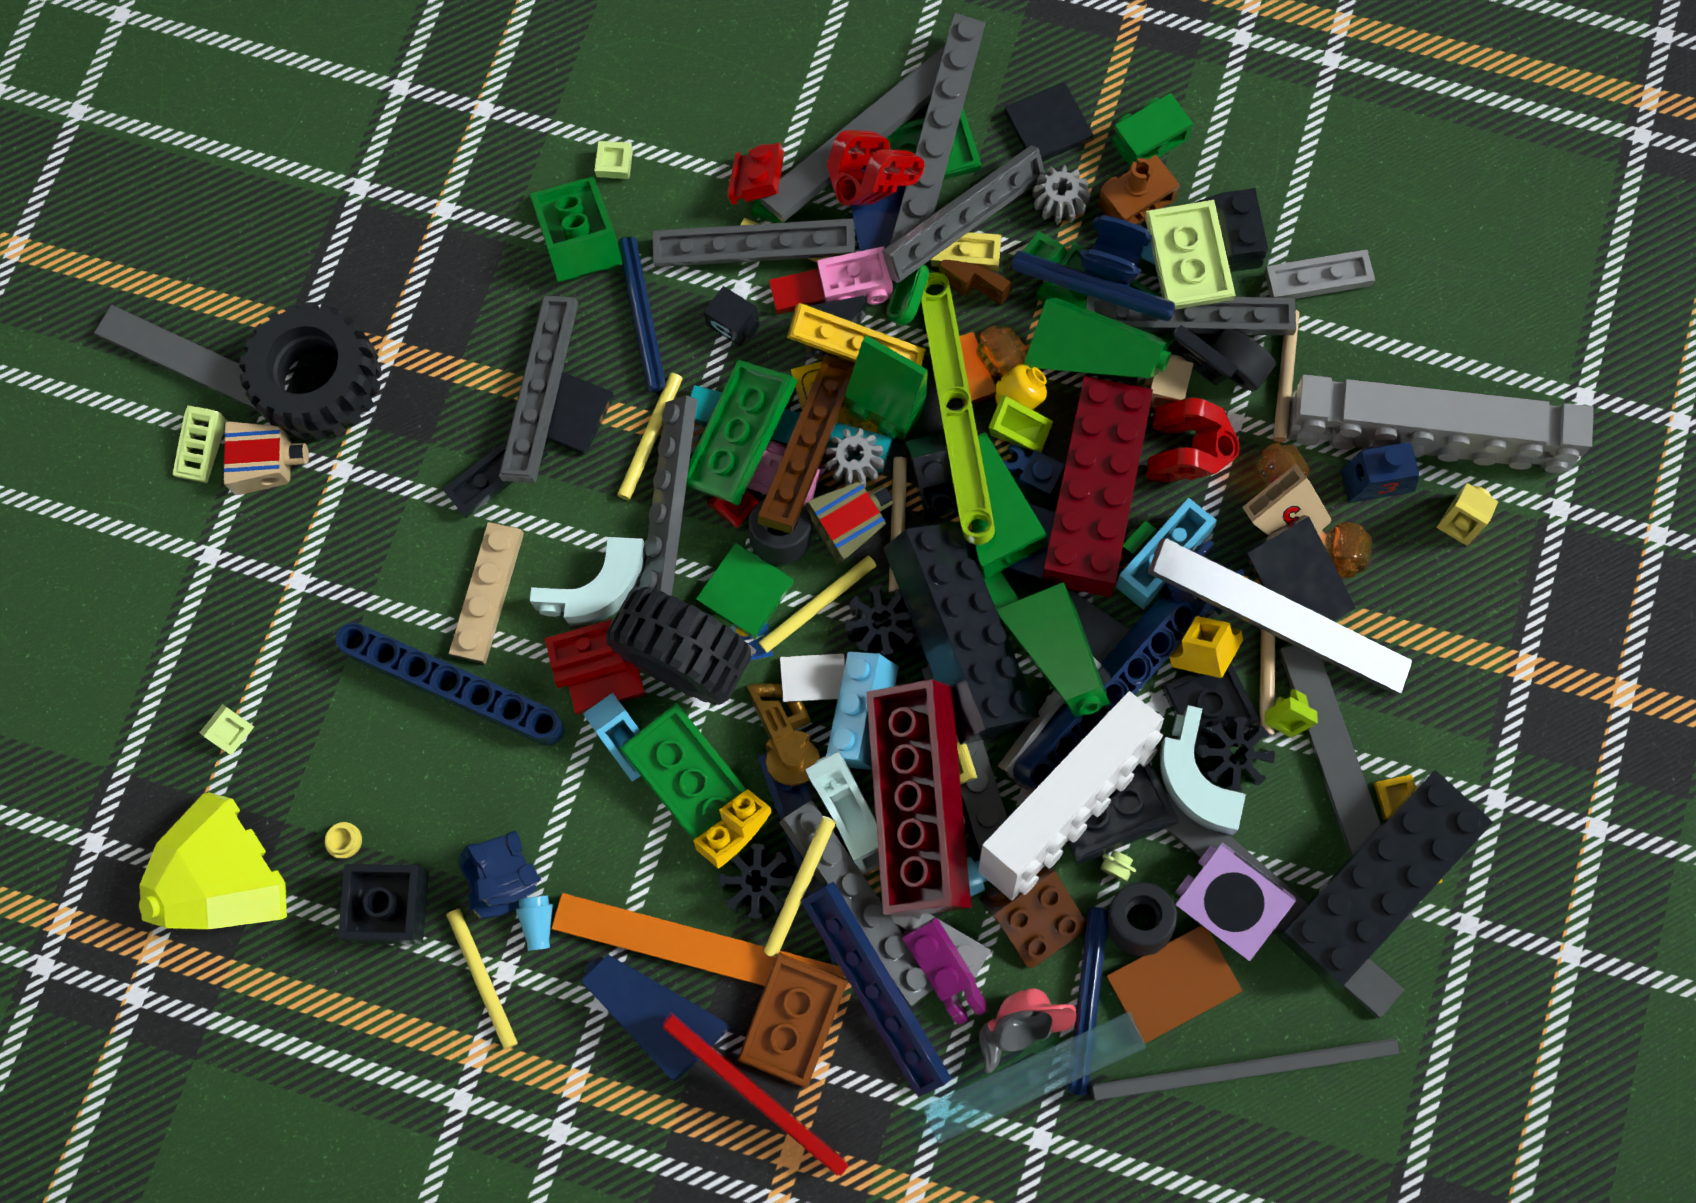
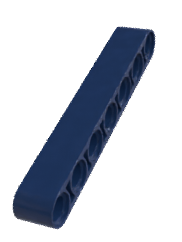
(1144, 661)
(435, 675)

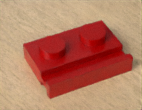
(756, 173)
(582, 655)

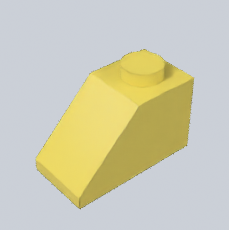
(1468, 514)

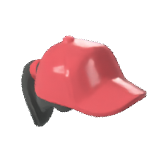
(1020, 1022)

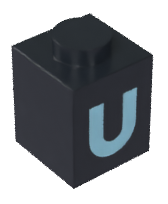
(732, 316)

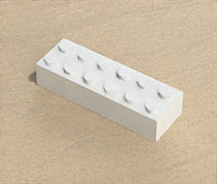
(1070, 796)

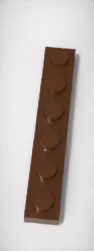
(806, 445)

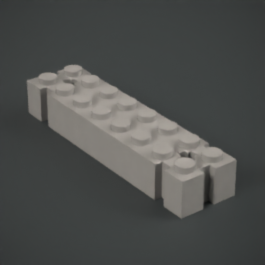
(1440, 423)

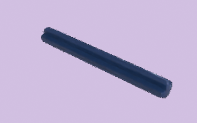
(1093, 286)
(642, 314)
(1090, 983)

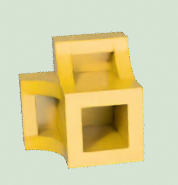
(1207, 647)

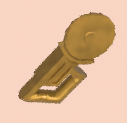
(788, 749)

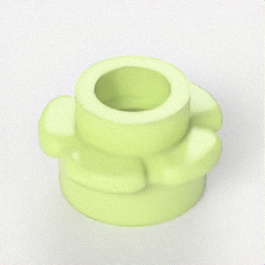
(1118, 865)

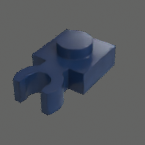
(1037, 472)

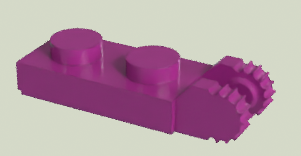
(945, 969)

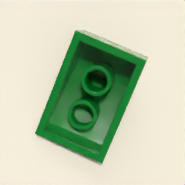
(576, 229)
(886, 389)

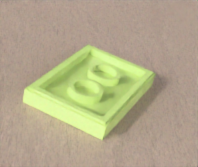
(1190, 254)

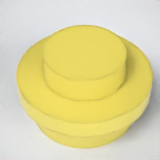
(343, 840)

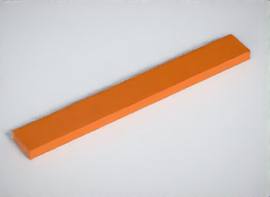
(670, 940)

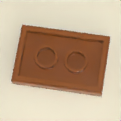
(1174, 983)
(792, 1020)

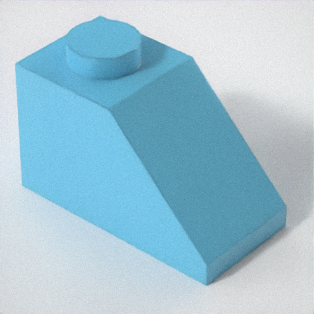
(614, 729)

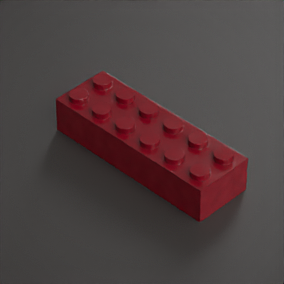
(1097, 486)
(918, 799)

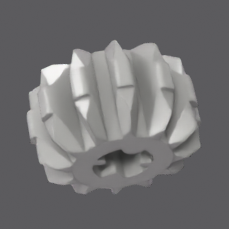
(1065, 183)
(854, 446)

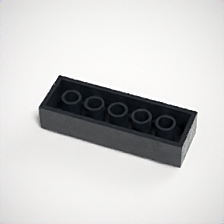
(960, 631)
(1384, 879)

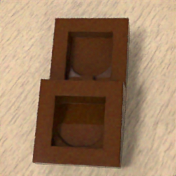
(966, 276)

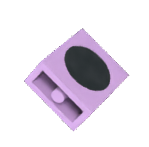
(1234, 900)

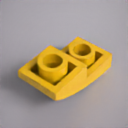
(738, 825)

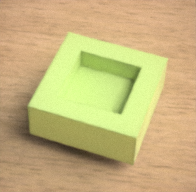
(613, 159)
(226, 729)

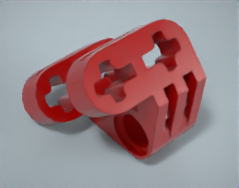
(853, 151)
(1212, 446)

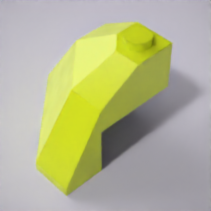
(210, 872)

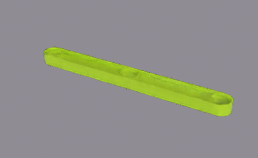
(958, 425)

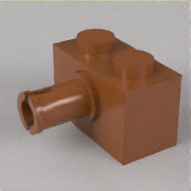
(1143, 188)

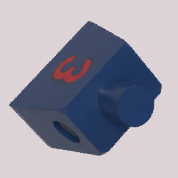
(1386, 472)

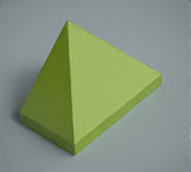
(1019, 425)

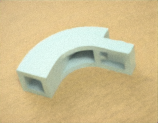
(604, 594)
(1188, 788)
(848, 808)

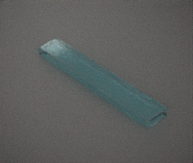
(1034, 1077)

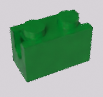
(1152, 130)

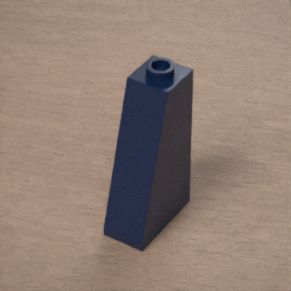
(643, 1006)

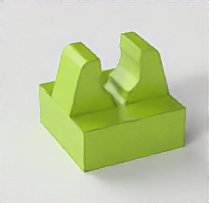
(1291, 714)

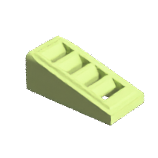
(187, 441)

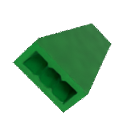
(1092, 343)
(1016, 526)
(1055, 642)

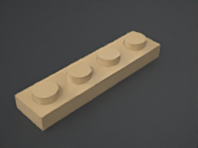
(486, 593)

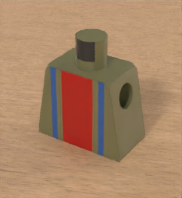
(848, 517)

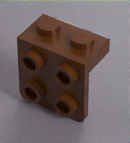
(1039, 920)

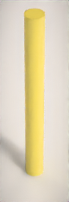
(649, 438)
(817, 604)
(799, 886)
(482, 979)

